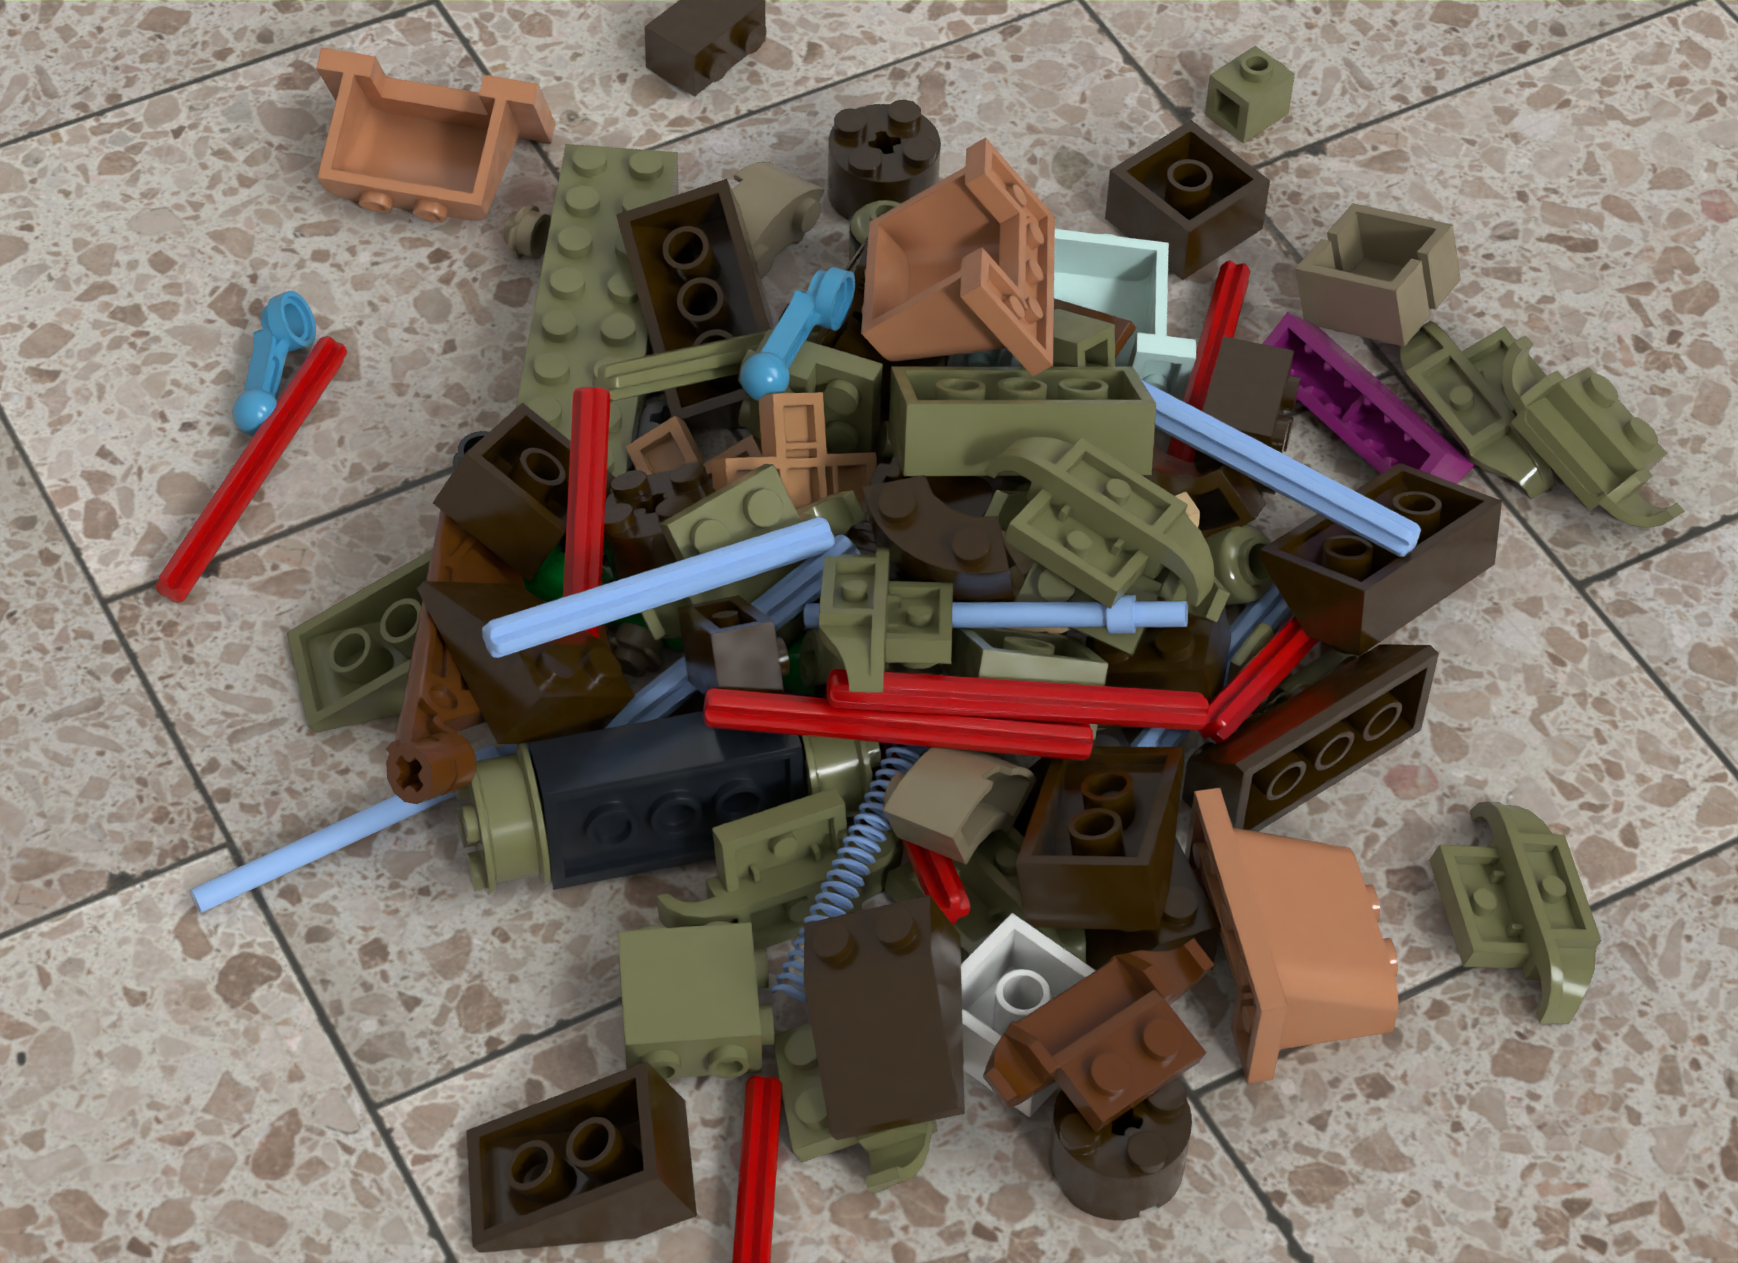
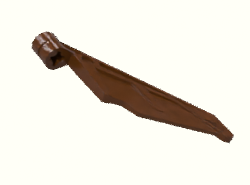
(428, 751)

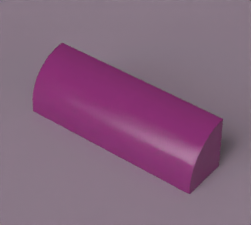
(1361, 406)

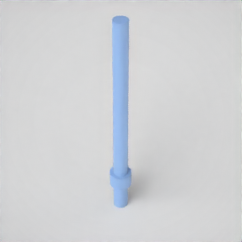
(1120, 619)
(319, 843)

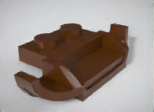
(1105, 1037)

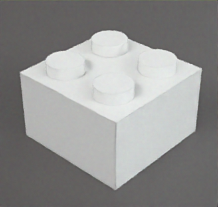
(1005, 982)

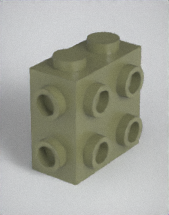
(694, 1000)

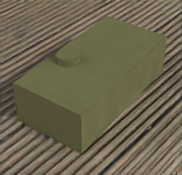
(965, 416)

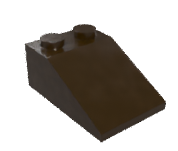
(535, 692)
(1102, 840)
(886, 1016)
(583, 1166)

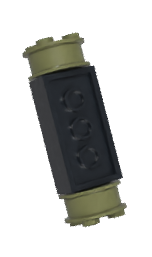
(641, 797)

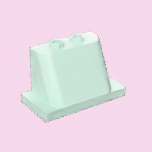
(1125, 281)

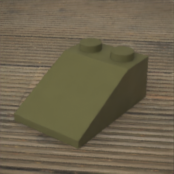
(359, 651)

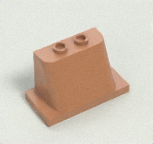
(423, 142)
(964, 268)
(1294, 936)

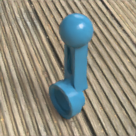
(823, 305)
(286, 327)

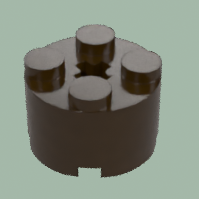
(881, 155)
(637, 507)
(1126, 1163)

